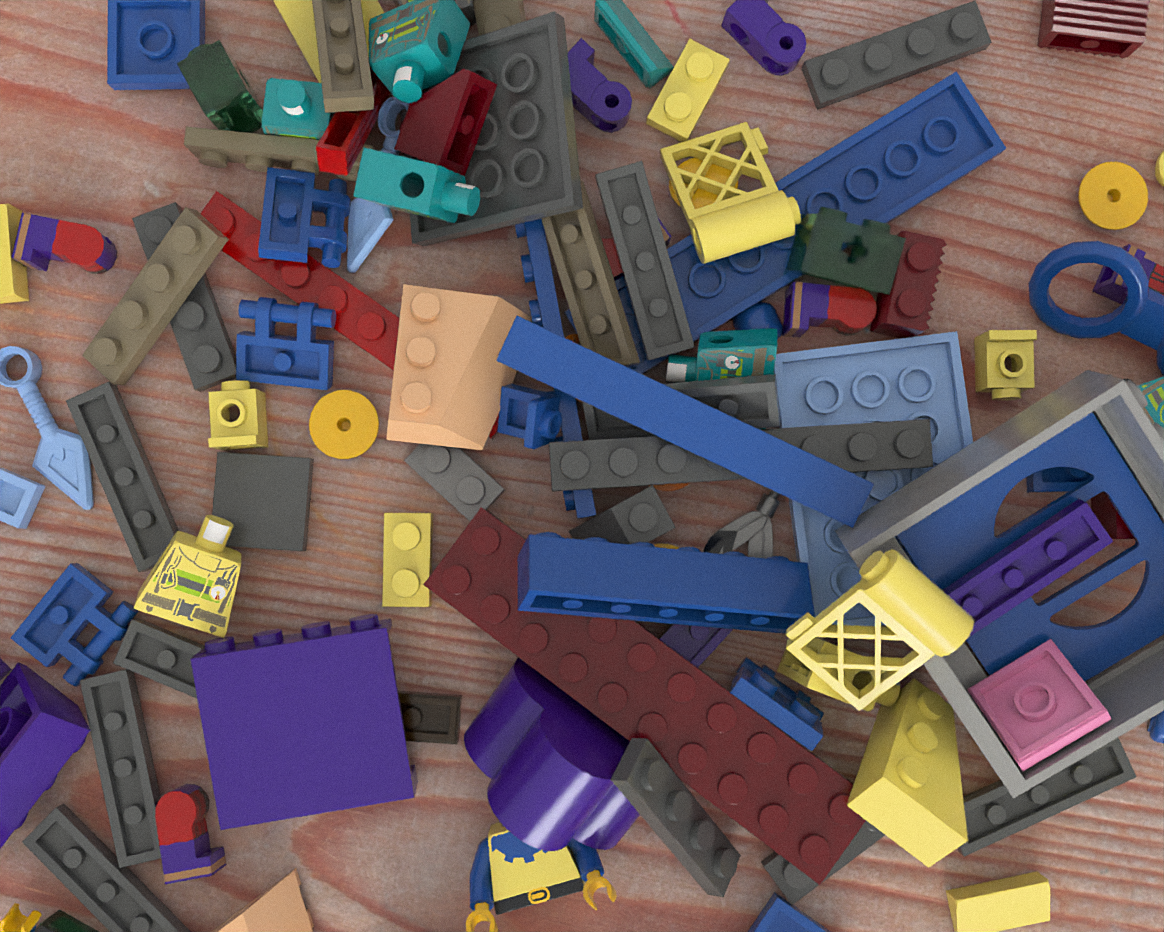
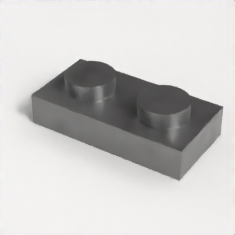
(455, 477)

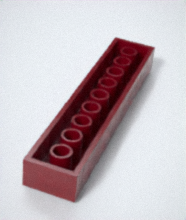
(658, 695)

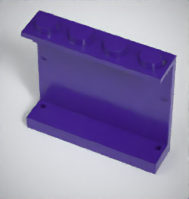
(303, 722)

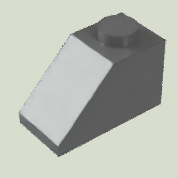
(630, 521)

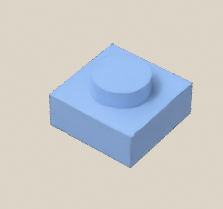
(18, 498)

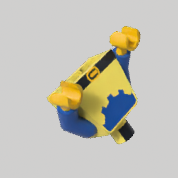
(516, 875)

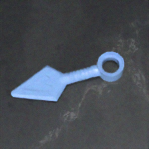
(366, 219)
(60, 453)

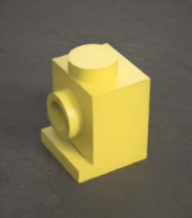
(990, 371)
(249, 429)

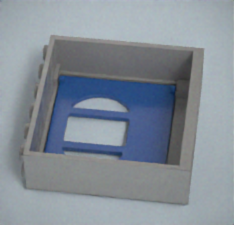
(949, 530)

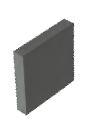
(264, 499)

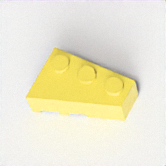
(913, 776)

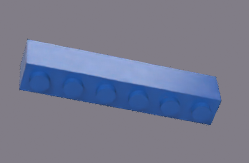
(661, 584)

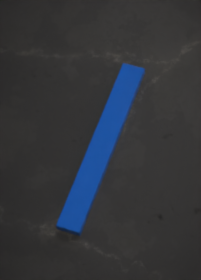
(684, 421)

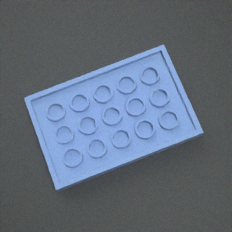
(868, 385)

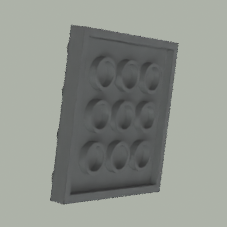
(528, 139)

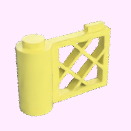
(745, 217)
(908, 606)

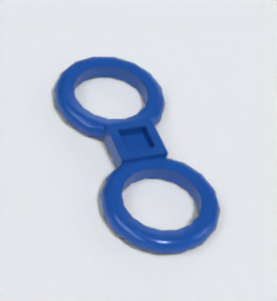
(1139, 315)

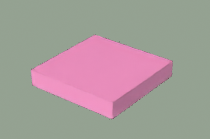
(1038, 704)

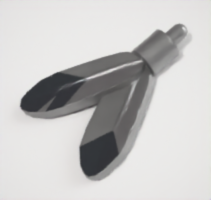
(753, 526)

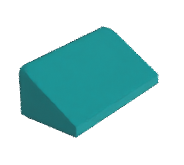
(632, 41)

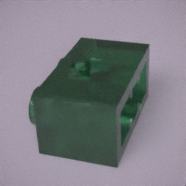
(222, 88)
(872, 257)

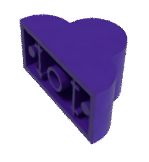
(549, 764)

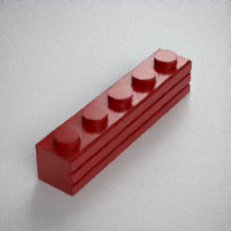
(348, 133)

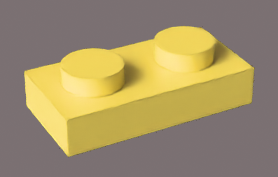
(687, 91)
(407, 559)

